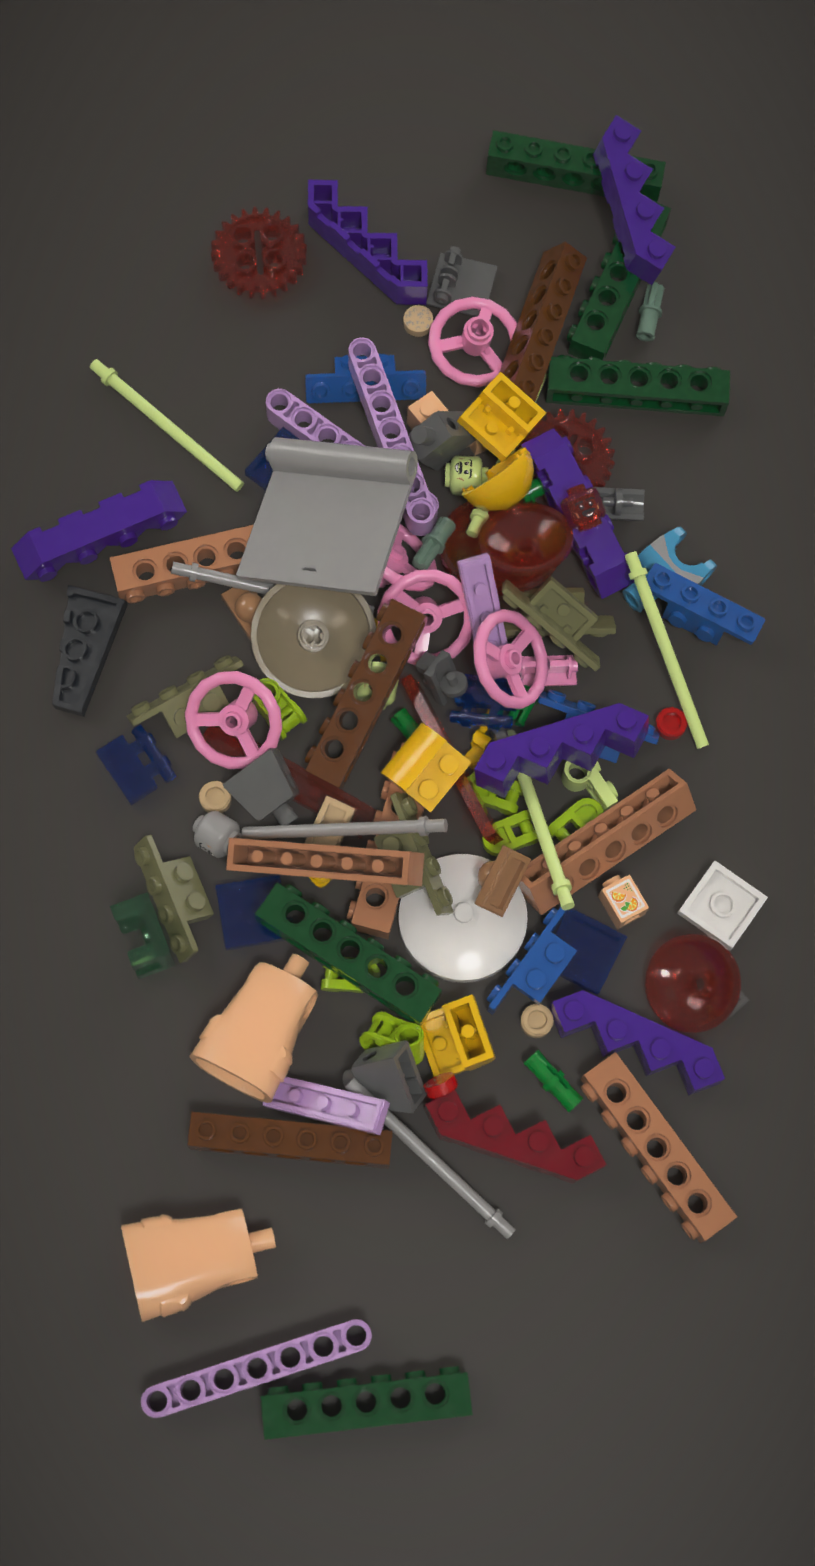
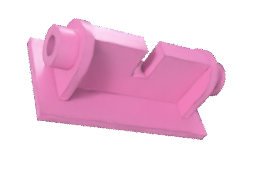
(561, 670)

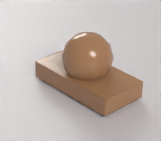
(242, 606)
(500, 880)

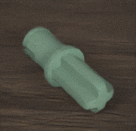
(650, 312)
(433, 543)

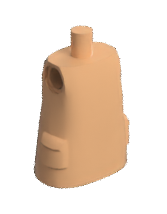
(258, 1030)
(190, 1258)

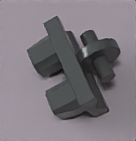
(623, 503)
(441, 676)

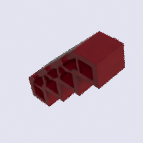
(494, 1136)

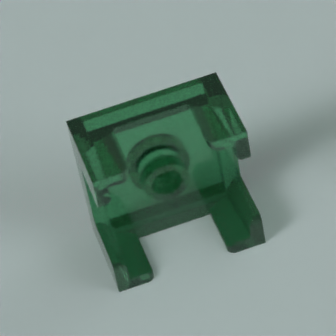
(140, 914)

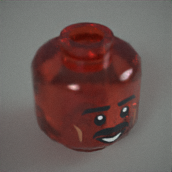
(583, 508)

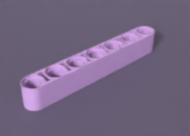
(388, 422)
(319, 427)
(239, 1368)

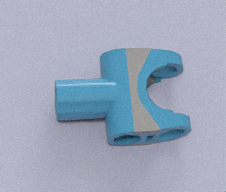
(663, 553)

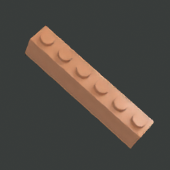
(325, 861)

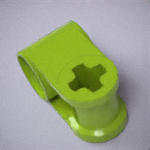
(290, 711)
(394, 1031)

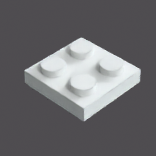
(722, 905)

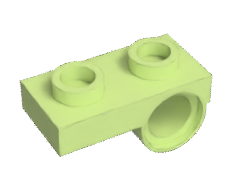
(596, 786)

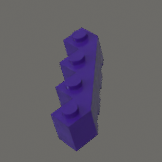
(632, 211)
(370, 253)
(84, 536)
(596, 547)
(573, 739)
(653, 1043)

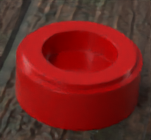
(671, 723)
(440, 1085)

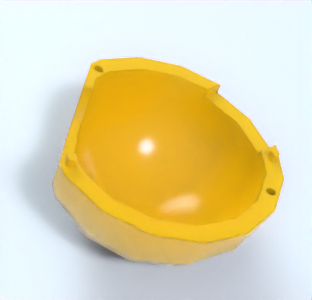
(506, 483)

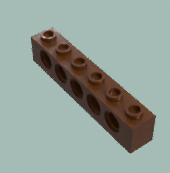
(543, 318)
(368, 712)
(288, 1140)

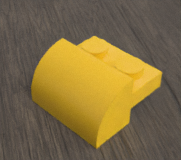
(501, 417)
(426, 767)
(456, 1038)

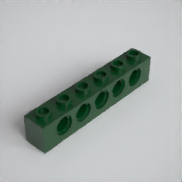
(557, 165)
(596, 343)
(625, 395)
(273, 916)
(454, 1404)

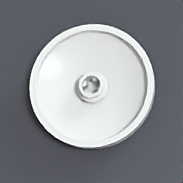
(470, 940)

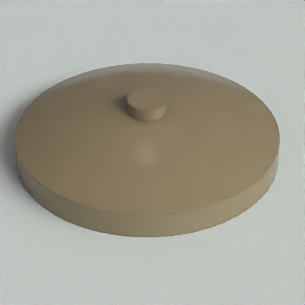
(310, 638)

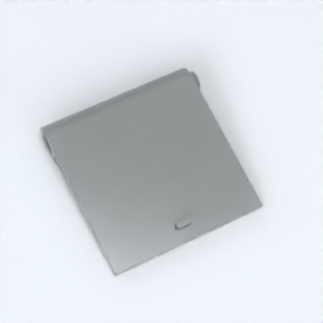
(328, 515)

